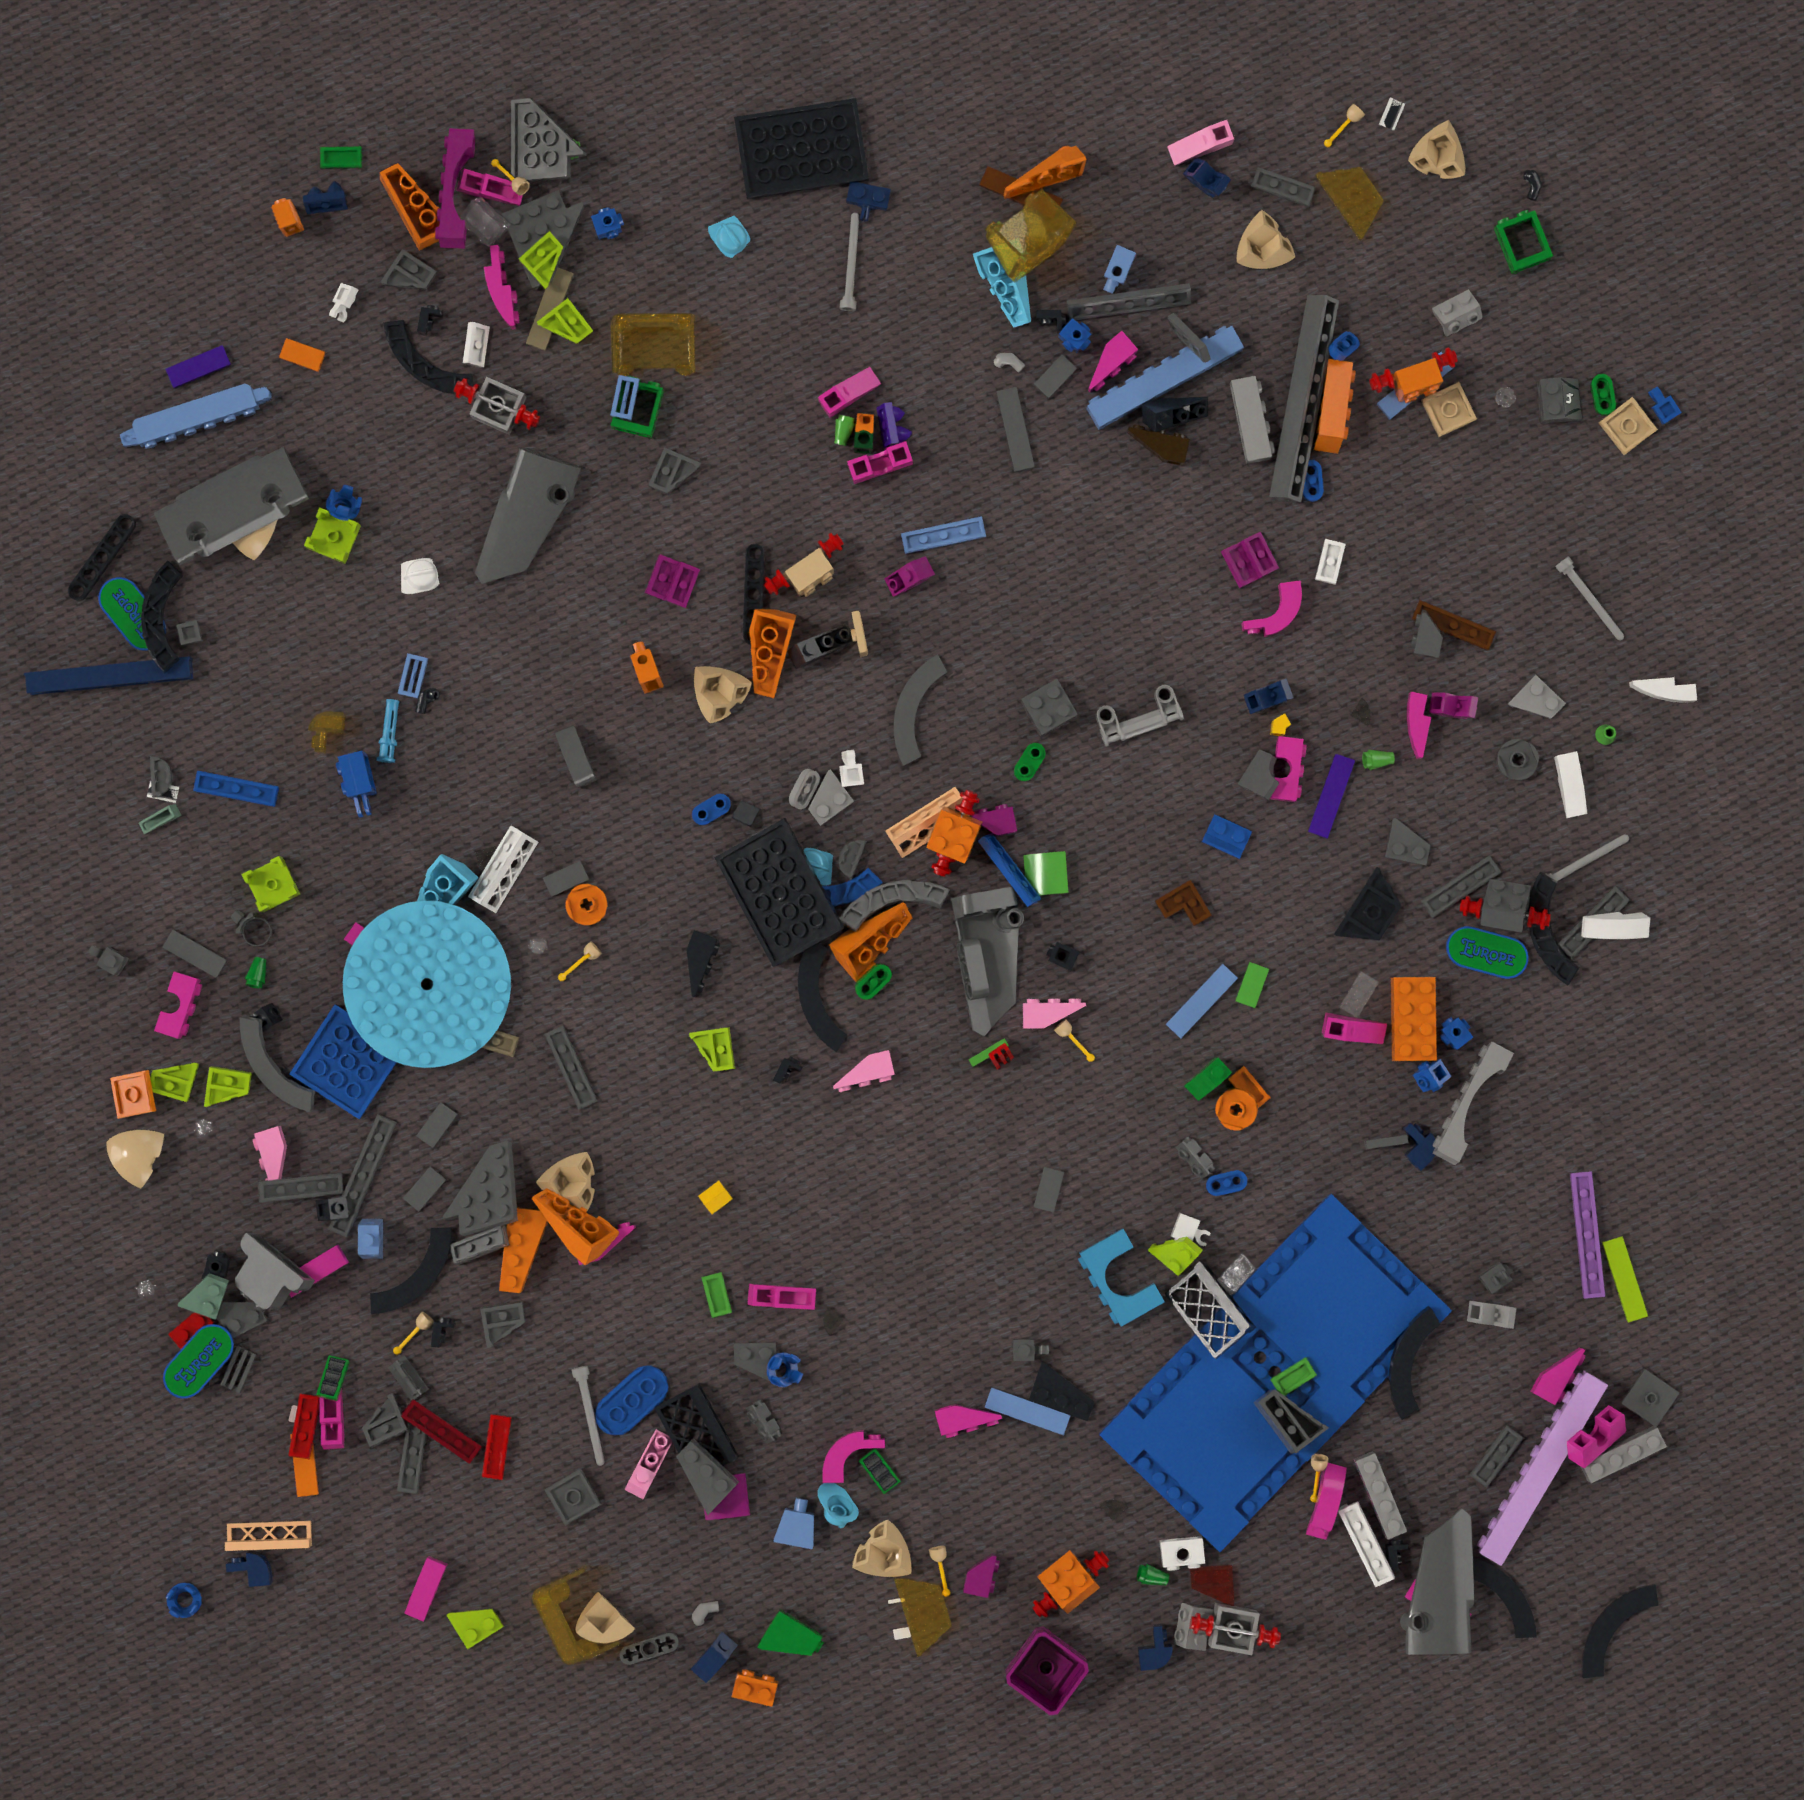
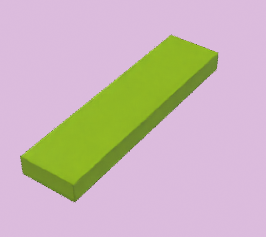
(1624, 1279)

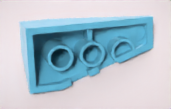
(1012, 295)
(446, 881)

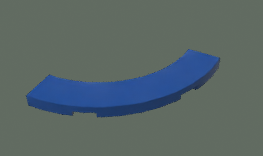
(852, 889)

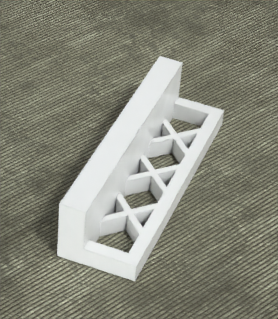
(500, 867)
(1366, 1543)

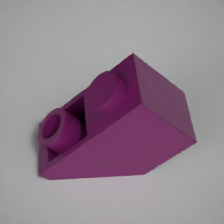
(909, 576)
(997, 821)
(979, 1577)

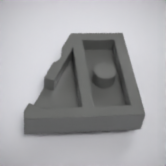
(672, 471)

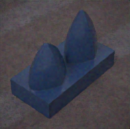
(321, 202)

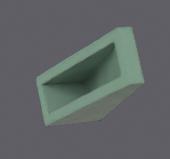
(160, 818)

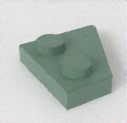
(206, 1296)

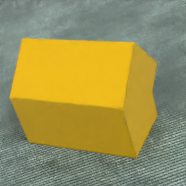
(1279, 725)
(715, 1197)

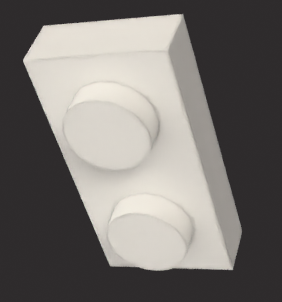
(476, 344)
(1330, 561)

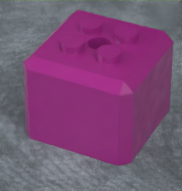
(1049, 1689)

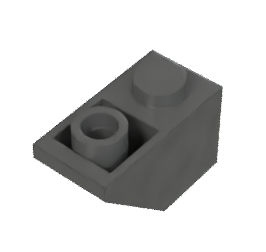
(1428, 637)

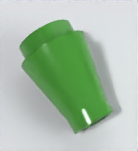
(843, 429)
(1601, 735)
(1375, 759)

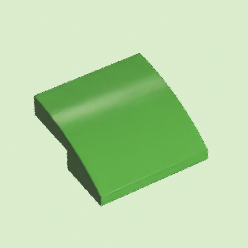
(1047, 872)

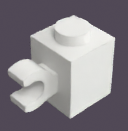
(1187, 1227)

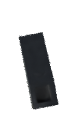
(1173, 411)
(820, 646)
(699, 953)

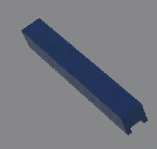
(105, 676)

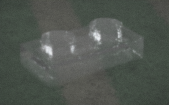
(1358, 994)
(1236, 1274)

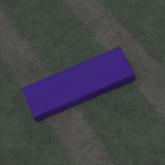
(198, 366)

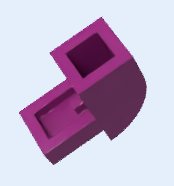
(1453, 705)

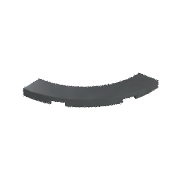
(907, 707)
(891, 894)
(267, 1070)

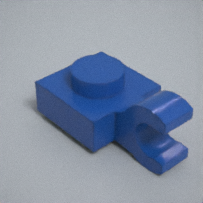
(1665, 407)

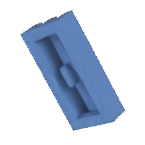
(621, 415)
(405, 672)

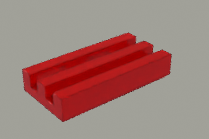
(1002, 1057)

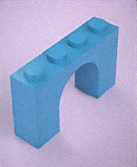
(1123, 1307)

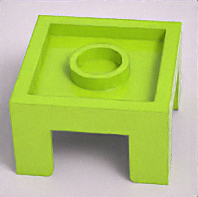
(332, 536)
(271, 884)

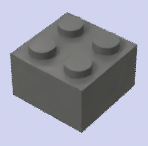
(1049, 707)

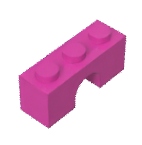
(872, 466)
(1291, 751)
(176, 1023)
(1608, 1428)

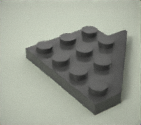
(539, 144)
(536, 219)
(488, 1193)

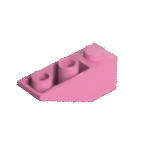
(1201, 143)
(1044, 1014)
(872, 1067)
(272, 1150)
(649, 1464)

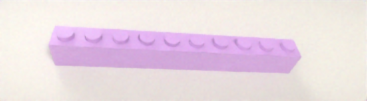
(1542, 1467)

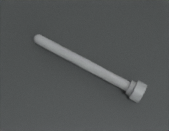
(848, 302)
(1567, 568)
(1589, 858)
(581, 1375)

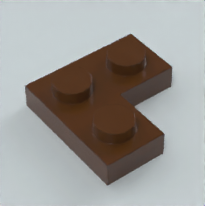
(1185, 898)

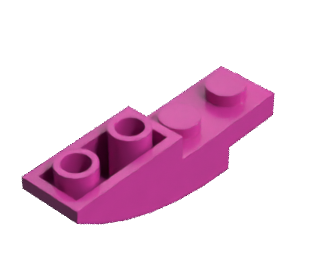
(501, 294)

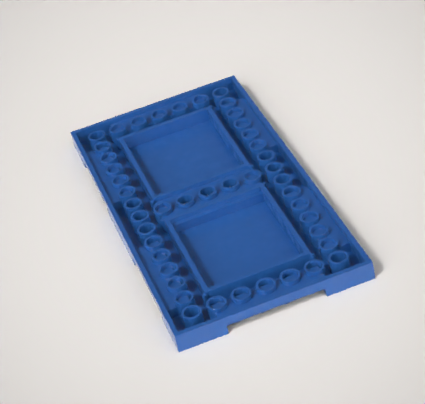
(1318, 1297)

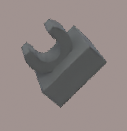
(189, 633)

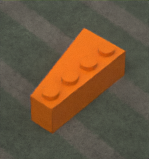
(1334, 406)

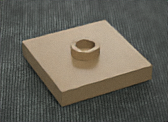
(1448, 409)
(1628, 426)
(858, 634)

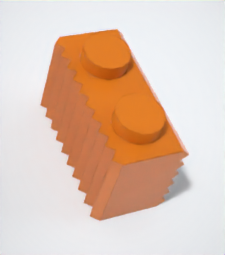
(287, 217)

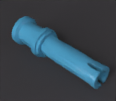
(388, 741)

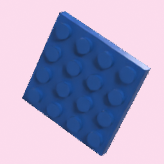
(342, 1064)

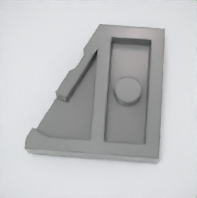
(1537, 699)
(829, 799)

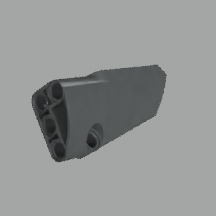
(988, 953)

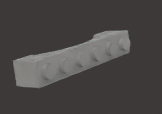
(1451, 1143)

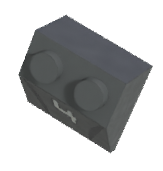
(1559, 400)

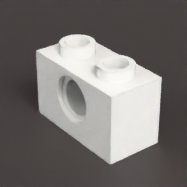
(1171, 1546)

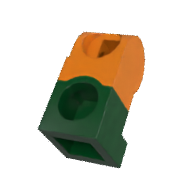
(864, 434)

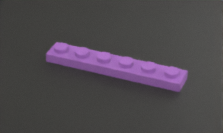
(1587, 1235)

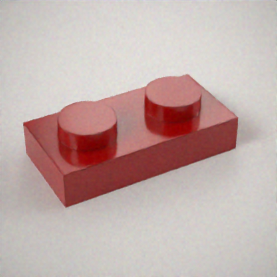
(188, 1328)

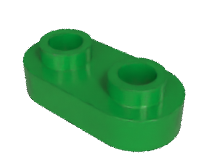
(1603, 395)
(1030, 762)
(874, 983)

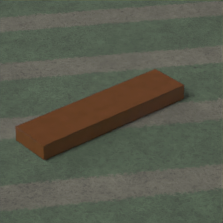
(997, 182)
(1457, 626)

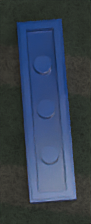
(236, 788)
(1009, 869)

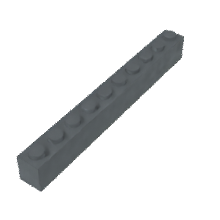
(1304, 398)

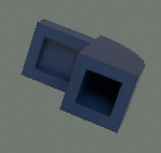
(1206, 178)
(1268, 696)
(1422, 1152)
(257, 1566)
(1158, 1655)
(714, 1657)

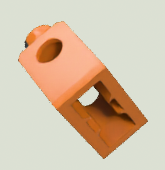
(647, 673)

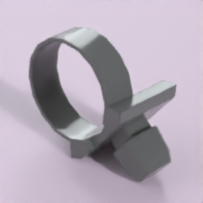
(239, 918)

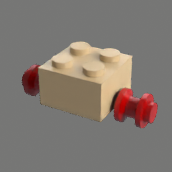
(808, 571)

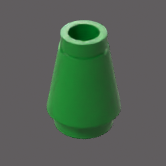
(256, 975)
(1152, 1576)

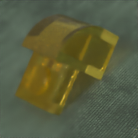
(325, 723)

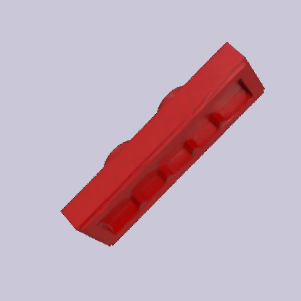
(496, 1446)

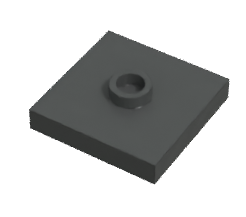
(1650, 1397)
(573, 1496)

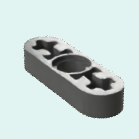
(632, 1647)

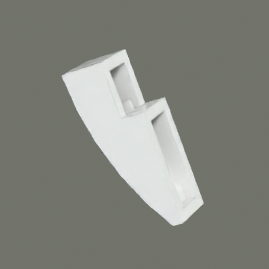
(1665, 689)
(1571, 784)
(1616, 926)

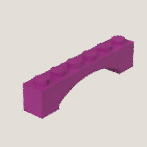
(460, 147)

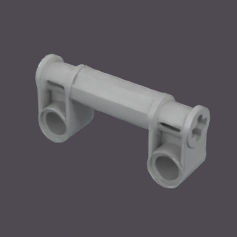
(1142, 723)

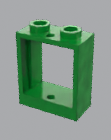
(1528, 262)
(633, 428)

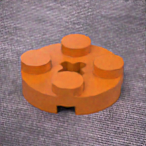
(581, 915)
(1226, 1114)

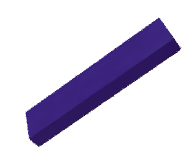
(1331, 796)

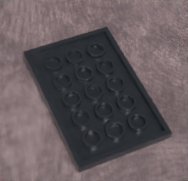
(801, 148)
(779, 892)

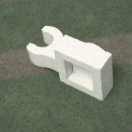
(343, 299)
(850, 773)

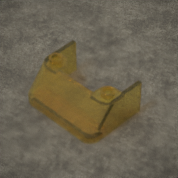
(547, 1600)

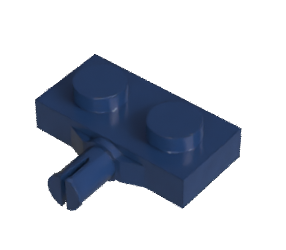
(868, 197)

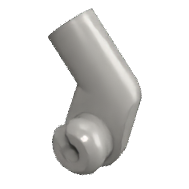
(1008, 359)
(702, 1610)

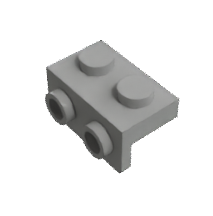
(1458, 312)
(1184, 1635)

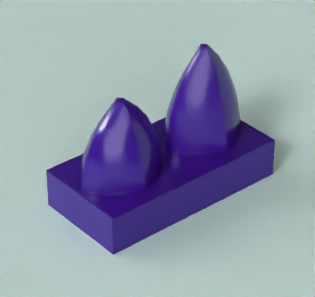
(890, 433)

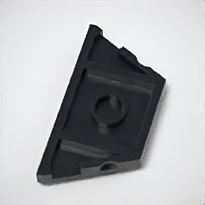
(1371, 910)

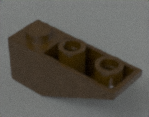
(1165, 447)

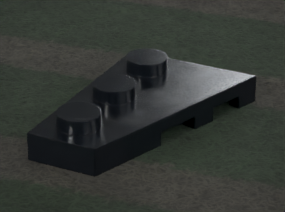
(1059, 1394)

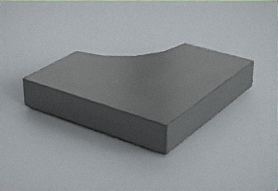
(1259, 775)

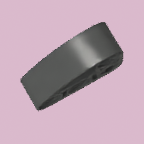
(575, 756)

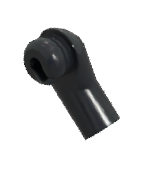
(1535, 183)
(425, 698)

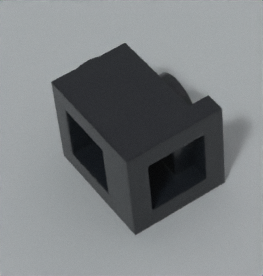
(1070, 959)
(222, 1260)

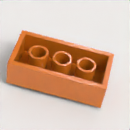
(1413, 1018)

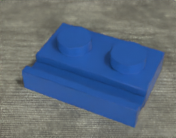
(1226, 836)

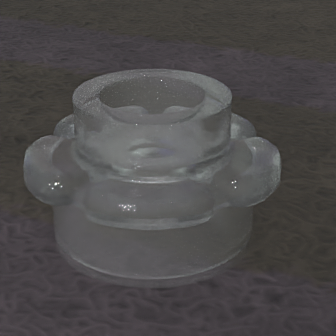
(1500, 397)
(538, 945)
(203, 1127)
(145, 1289)

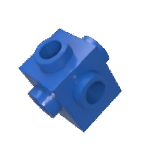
(607, 230)
(1074, 328)
(1462, 1036)
(1431, 1075)

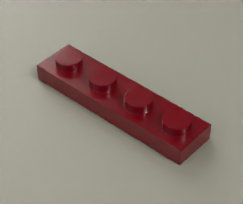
(441, 1431)

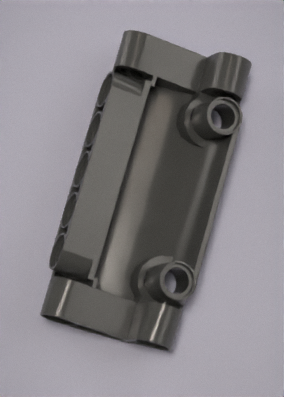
(231, 505)

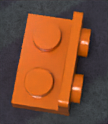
(755, 1688)

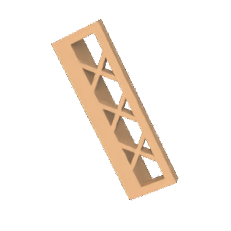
(921, 819)
(275, 1543)

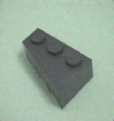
(1289, 1421)
(706, 1475)

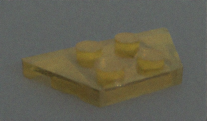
(1353, 197)
(924, 1611)

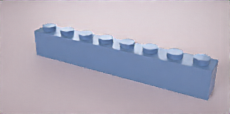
(1162, 378)

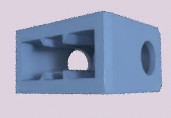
(1123, 259)
(370, 1239)
(796, 1526)

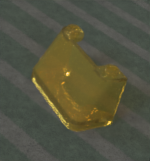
(1030, 235)
(653, 342)

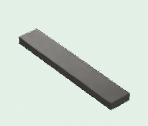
(1129, 302)
(364, 1172)

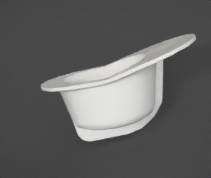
(418, 576)

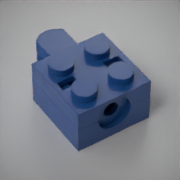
(357, 779)

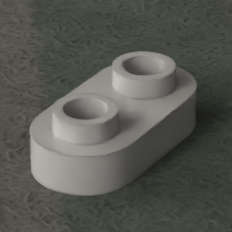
(804, 789)

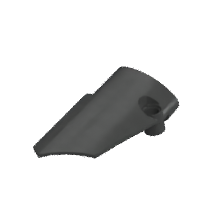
(525, 513)
(1442, 1592)

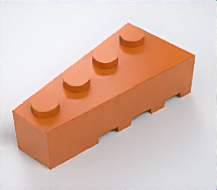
(412, 205)
(524, 1241)

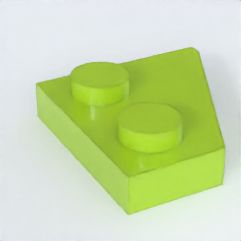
(542, 258)
(566, 322)
(715, 1047)
(174, 1081)
(226, 1084)
(1176, 1253)
(475, 1625)

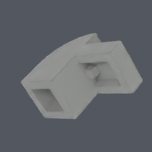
(1491, 1314)

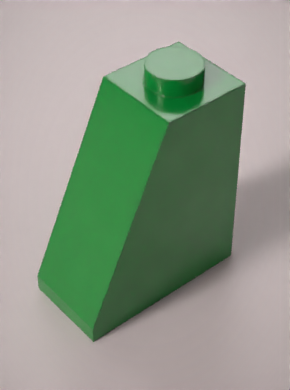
(1208, 1078)
(790, 1636)

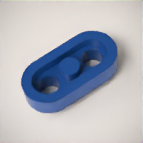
(1343, 346)
(1313, 481)
(711, 809)
(1226, 1183)

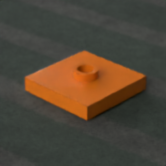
(133, 1094)

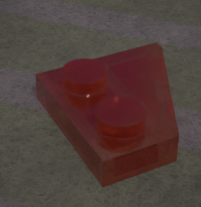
(1214, 1582)

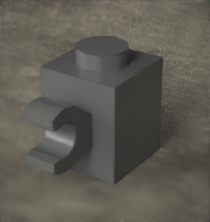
(109, 960)
(1495, 1277)
(1025, 1349)

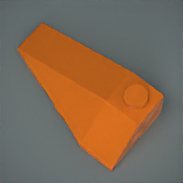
(1059, 167)
(769, 638)
(860, 948)
(579, 1231)

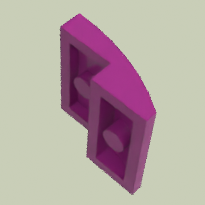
(1250, 560)
(672, 581)
(734, 1504)

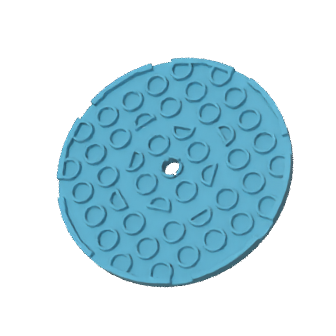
(386, 977)

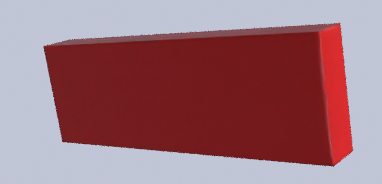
(304, 1426)

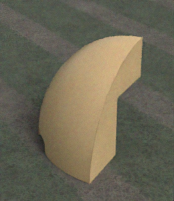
(1439, 153)
(1263, 244)
(254, 543)
(719, 691)
(134, 1154)
(571, 1179)
(884, 1553)
(602, 1622)

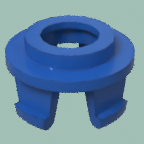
(343, 497)
(791, 1375)
(183, 1612)

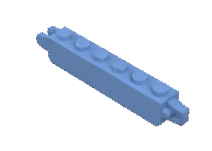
(194, 415)

